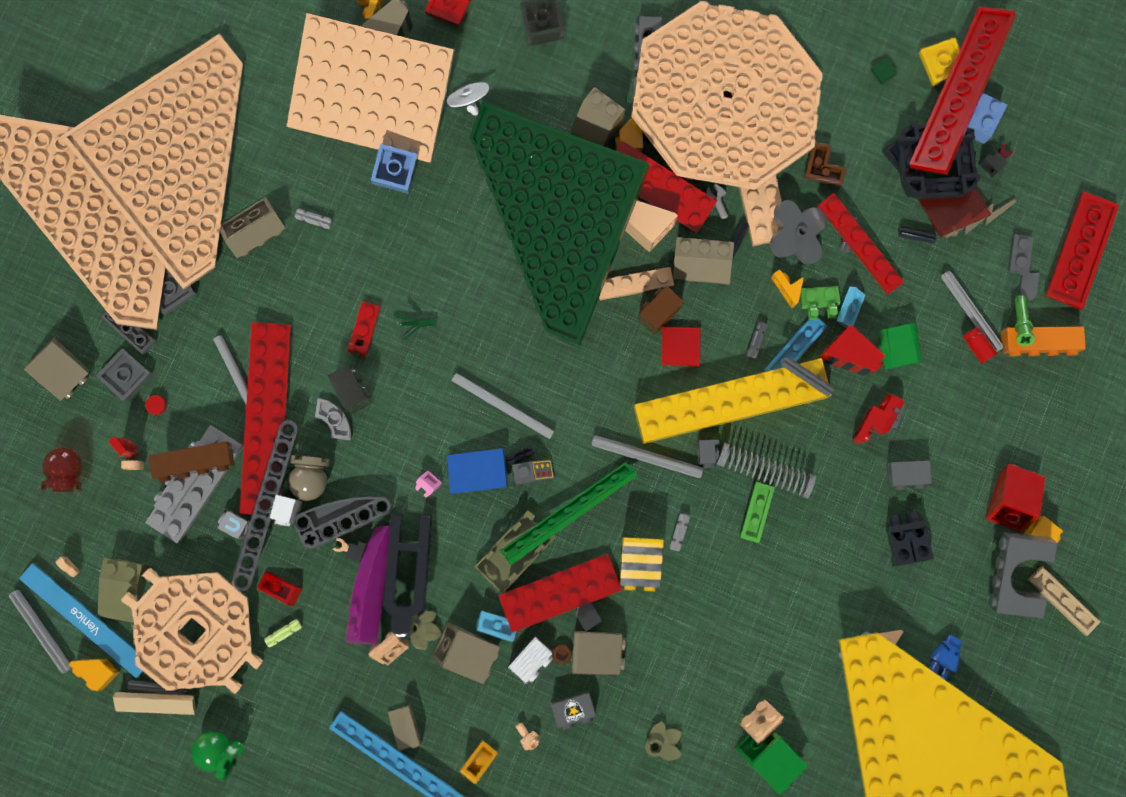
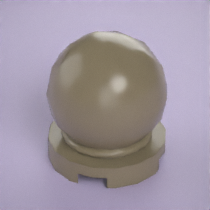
(308, 478)

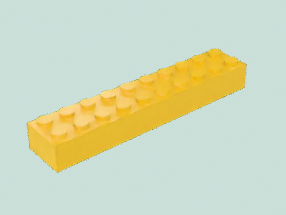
(726, 402)

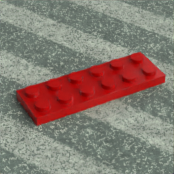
(671, 192)
(1082, 250)
(559, 593)

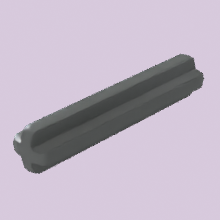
(807, 376)
(152, 688)

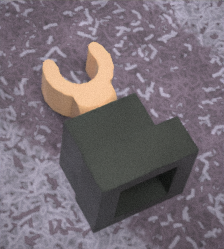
(353, 551)

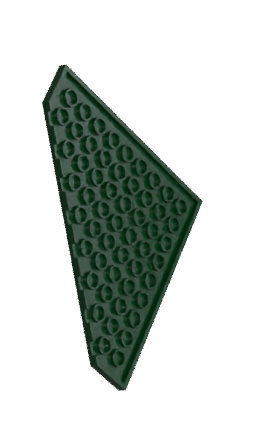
(561, 209)

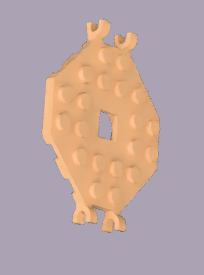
(173, 658)

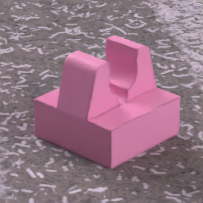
(428, 483)

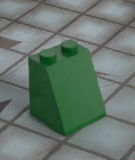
(772, 760)

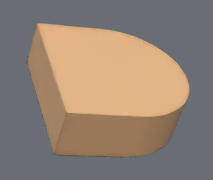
(132, 465)

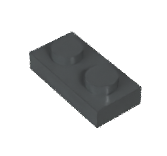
(1020, 254)

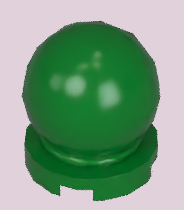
(215, 753)

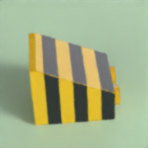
(641, 563)

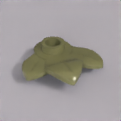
(425, 630)
(666, 740)

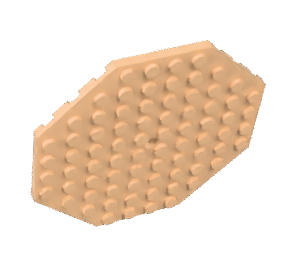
(719, 137)

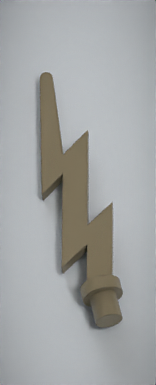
(994, 214)

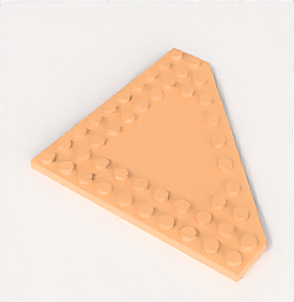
(168, 156)
(81, 220)

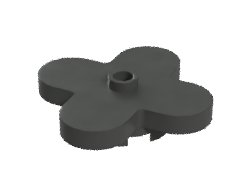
(797, 232)

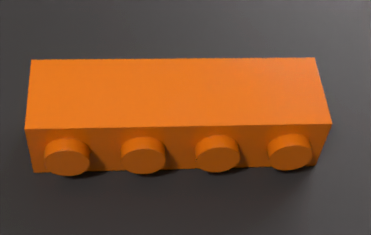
(1047, 340)

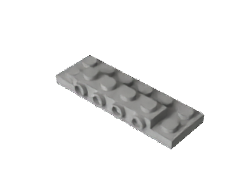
(185, 498)

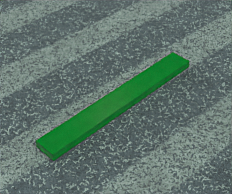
(568, 513)

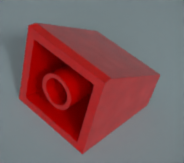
(1016, 498)

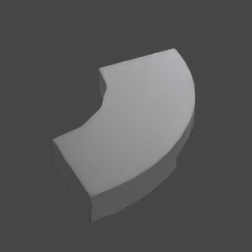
(335, 419)

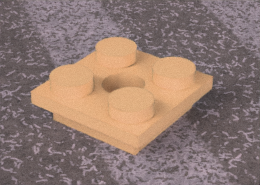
(388, 649)
(762, 721)

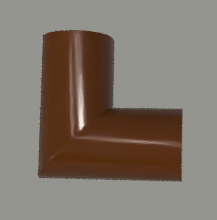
(819, 168)

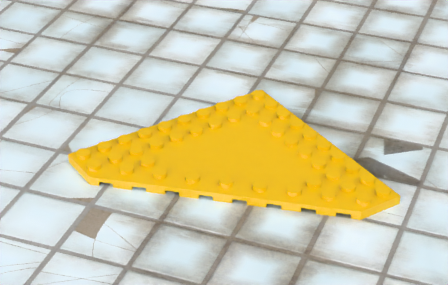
(931, 738)

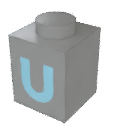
(233, 524)

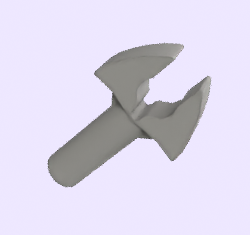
(719, 205)

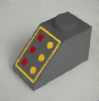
(533, 471)

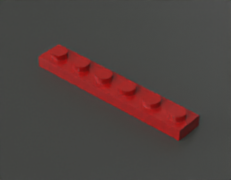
(860, 243)

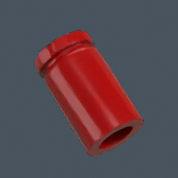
(979, 345)

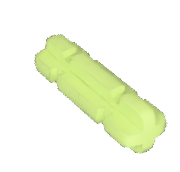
(282, 633)

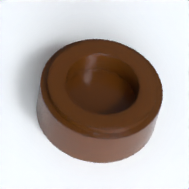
(562, 654)

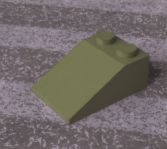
(115, 581)

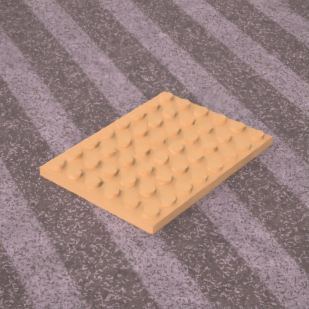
(369, 86)

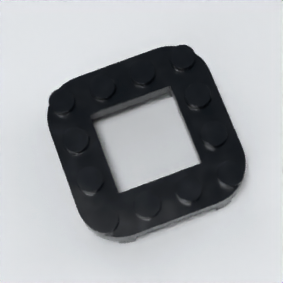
(936, 188)

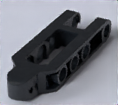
(404, 617)

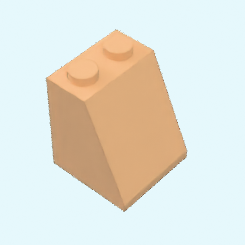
(650, 224)

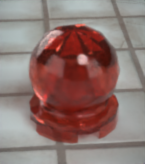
(62, 469)

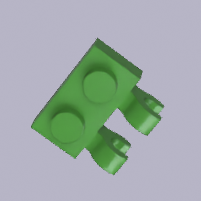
(820, 297)

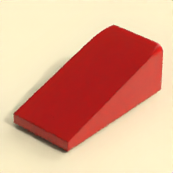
(279, 588)

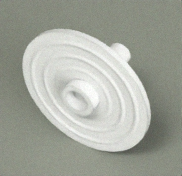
(467, 96)

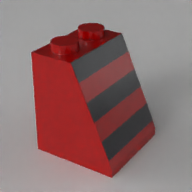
(853, 353)

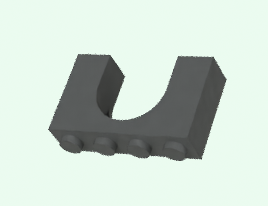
(1014, 550)

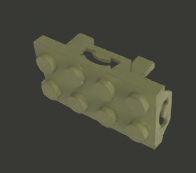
(496, 567)

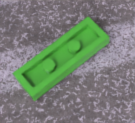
(757, 512)

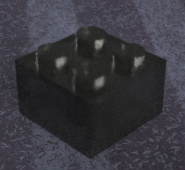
(542, 21)
(349, 389)

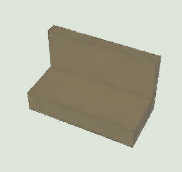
(404, 727)

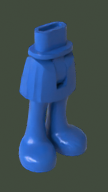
(946, 657)

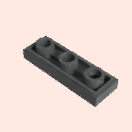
(135, 335)

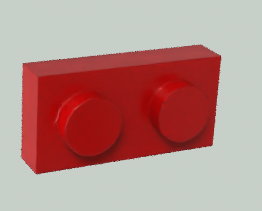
(124, 447)

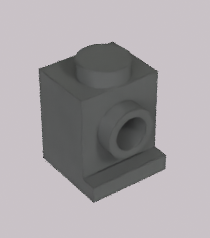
(707, 453)

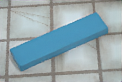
(799, 343)

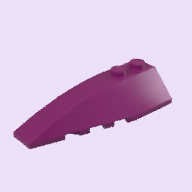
(368, 590)

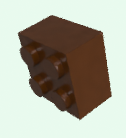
(660, 309)

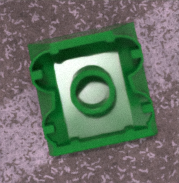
(900, 346)

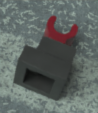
(995, 163)

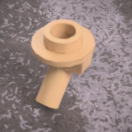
(529, 740)

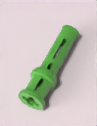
(1023, 326)

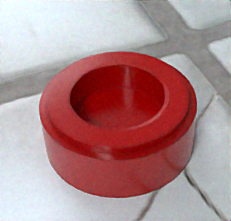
(156, 405)

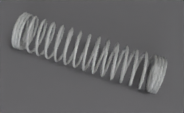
(806, 487)

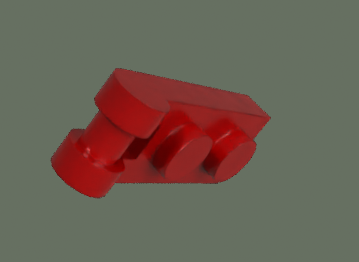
(364, 328)

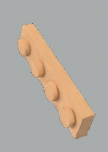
(637, 283)

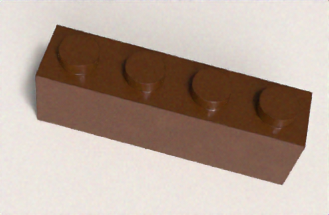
(191, 460)

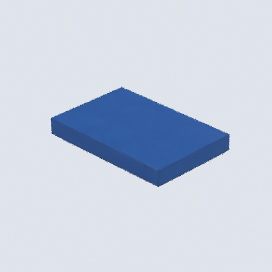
(477, 471)

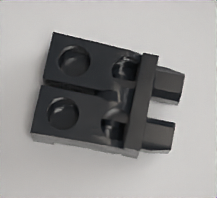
(908, 541)

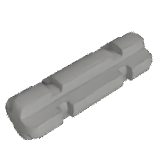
(313, 218)
(679, 532)

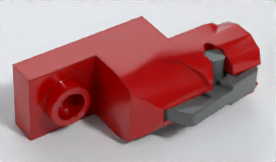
(880, 419)

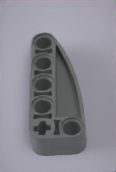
(334, 514)

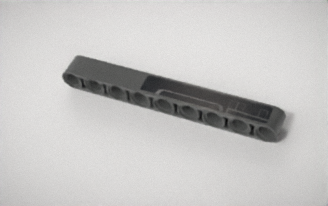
(257, 512)

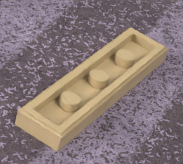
(1063, 601)
(154, 703)

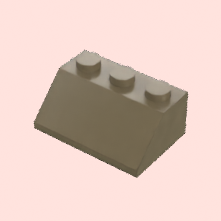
(251, 227)
(703, 260)

